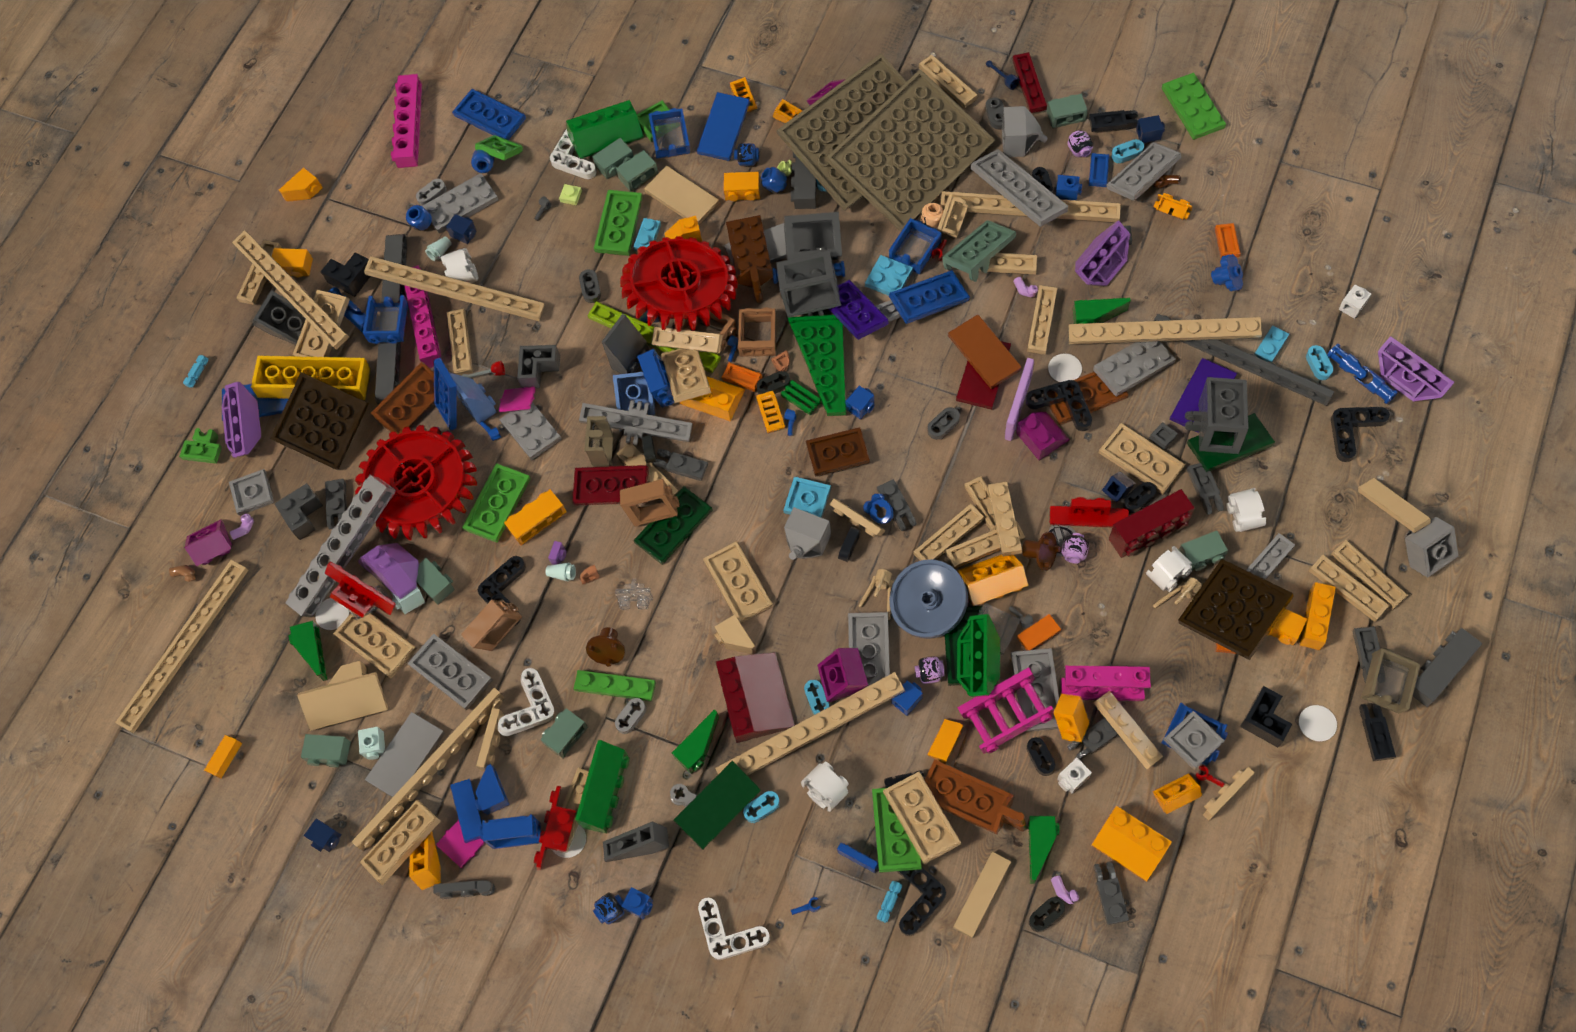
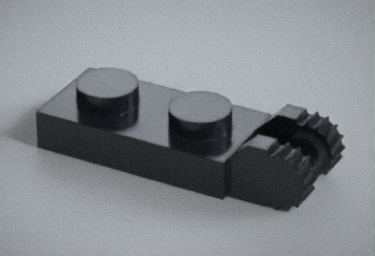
(1113, 120)
(1377, 733)

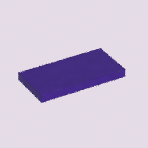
(858, 312)
(1193, 391)

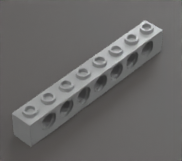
(349, 543)

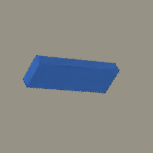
(467, 810)

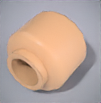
(931, 215)

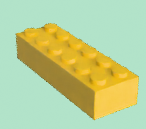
(278, 374)

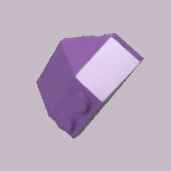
(1104, 256)
(1411, 373)
(240, 419)
(392, 567)

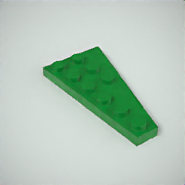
(823, 351)

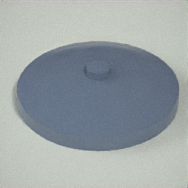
(928, 599)

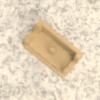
(953, 216)

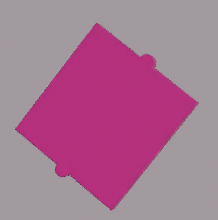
(517, 399)
(455, 848)

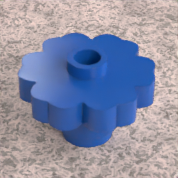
(1228, 273)

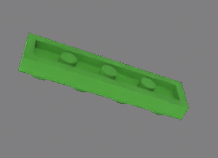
(614, 685)

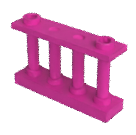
(1095, 681)
(1006, 690)

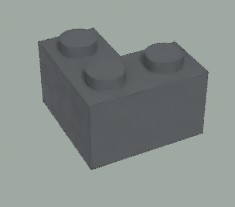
(534, 361)
(297, 507)

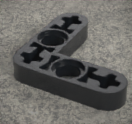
(1063, 395)
(1349, 422)
(497, 587)
(925, 890)

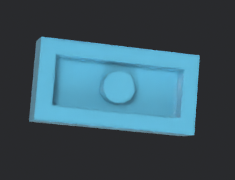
(647, 232)
(1271, 344)

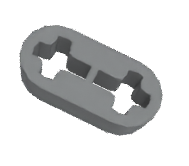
(430, 191)
(634, 718)

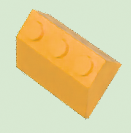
(720, 402)
(993, 578)
(1131, 843)

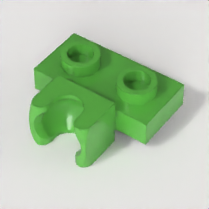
(202, 448)

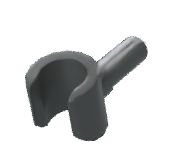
(545, 205)
(1026, 621)

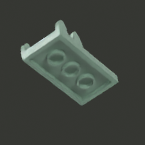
(978, 249)

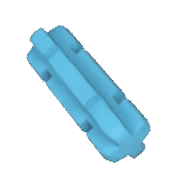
(195, 371)
(889, 901)

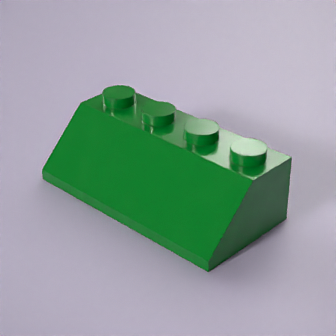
(603, 127)
(602, 787)

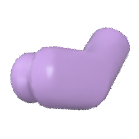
(1025, 290)
(247, 523)
(1061, 892)

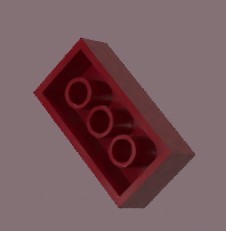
(1151, 524)

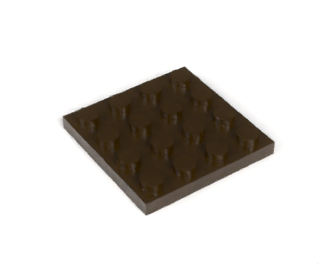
(319, 421)
(1235, 609)

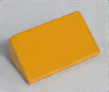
(945, 740)
(223, 756)
(1177, 793)

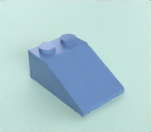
(632, 387)
(473, 398)

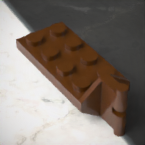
(750, 253)

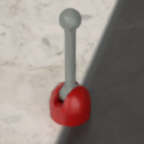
(496, 368)

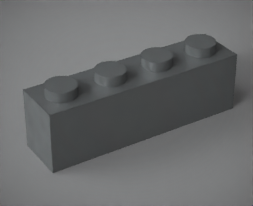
(804, 186)
(1444, 666)

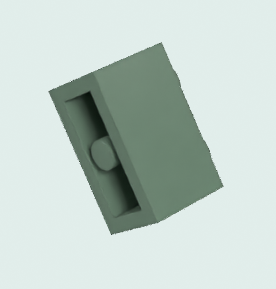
(1066, 110)
(612, 157)
(637, 170)
(1204, 550)
(433, 582)
(563, 733)
(325, 750)

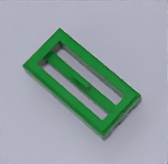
(788, 388)

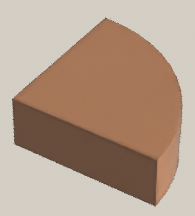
(781, 361)
(589, 574)

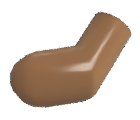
(183, 570)

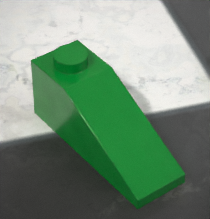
(1099, 310)
(308, 643)
(696, 745)
(1041, 838)

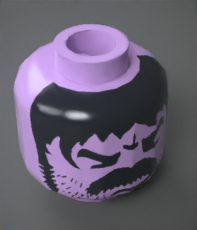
(1080, 144)
(1075, 548)
(929, 670)

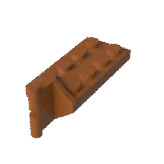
(972, 798)

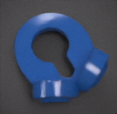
(870, 508)

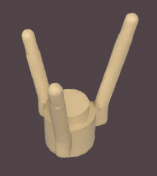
(881, 581)
(1188, 589)

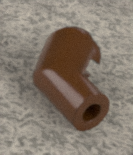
(1165, 180)

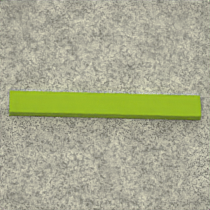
(609, 316)

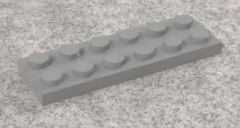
(1019, 187)

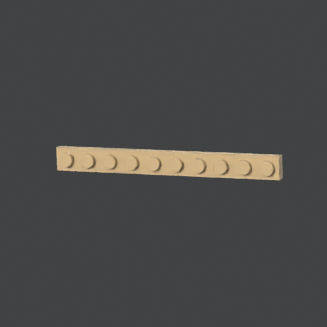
(1000, 205)
(454, 288)
(291, 290)
(1165, 330)
(181, 646)
(817, 725)
(424, 774)

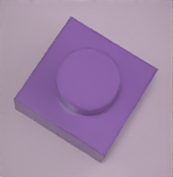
(557, 553)

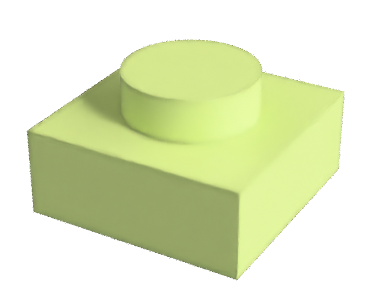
(570, 194)

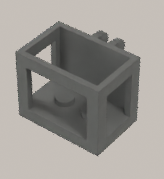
(812, 234)
(808, 284)
(1221, 408)

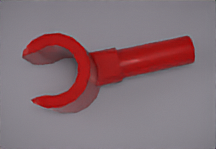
(939, 250)
(1207, 776)

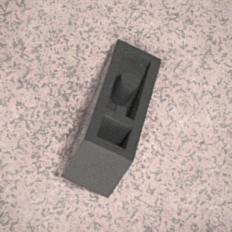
(636, 842)

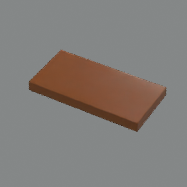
(984, 351)
(1095, 393)
(407, 400)

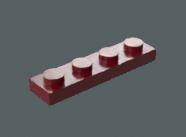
(1029, 82)

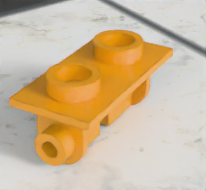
(1167, 202)

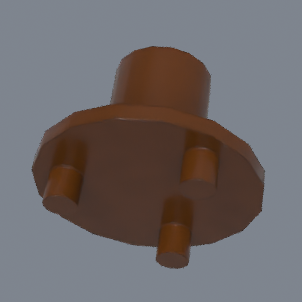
(1043, 550)
(606, 647)

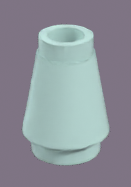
(438, 248)
(562, 571)

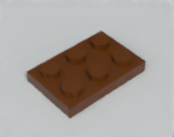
(837, 451)

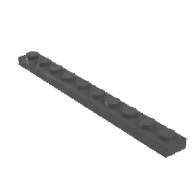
(1260, 367)

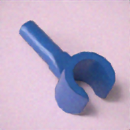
(733, 342)
(791, 416)
(493, 433)
(806, 907)

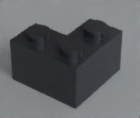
(347, 277)
(1262, 720)

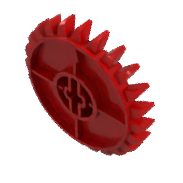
(678, 281)
(427, 477)

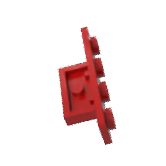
(1087, 513)
(356, 594)
(558, 828)

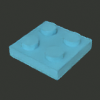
(888, 275)
(807, 496)

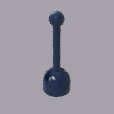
(1011, 81)

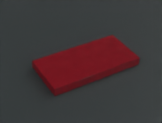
(974, 389)
(604, 484)

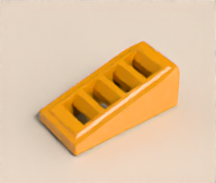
(743, 83)
(789, 108)
(765, 401)

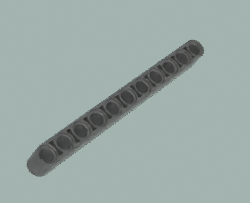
(390, 354)

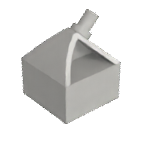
(1019, 131)
(806, 534)
(1431, 547)

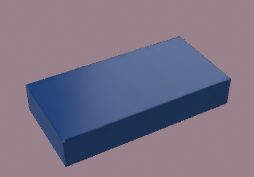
(1099, 170)
(857, 857)

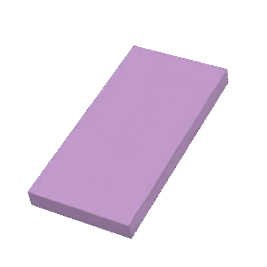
(1019, 399)

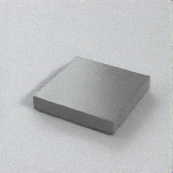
(251, 492)
(1193, 740)

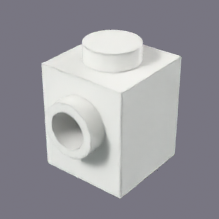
(1354, 301)
(1073, 776)

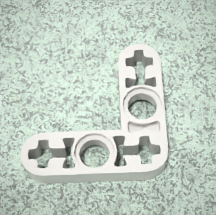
(567, 158)
(533, 711)
(721, 938)

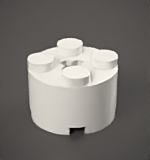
(460, 266)
(1246, 509)
(1170, 569)
(825, 786)

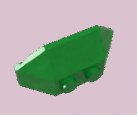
(978, 656)

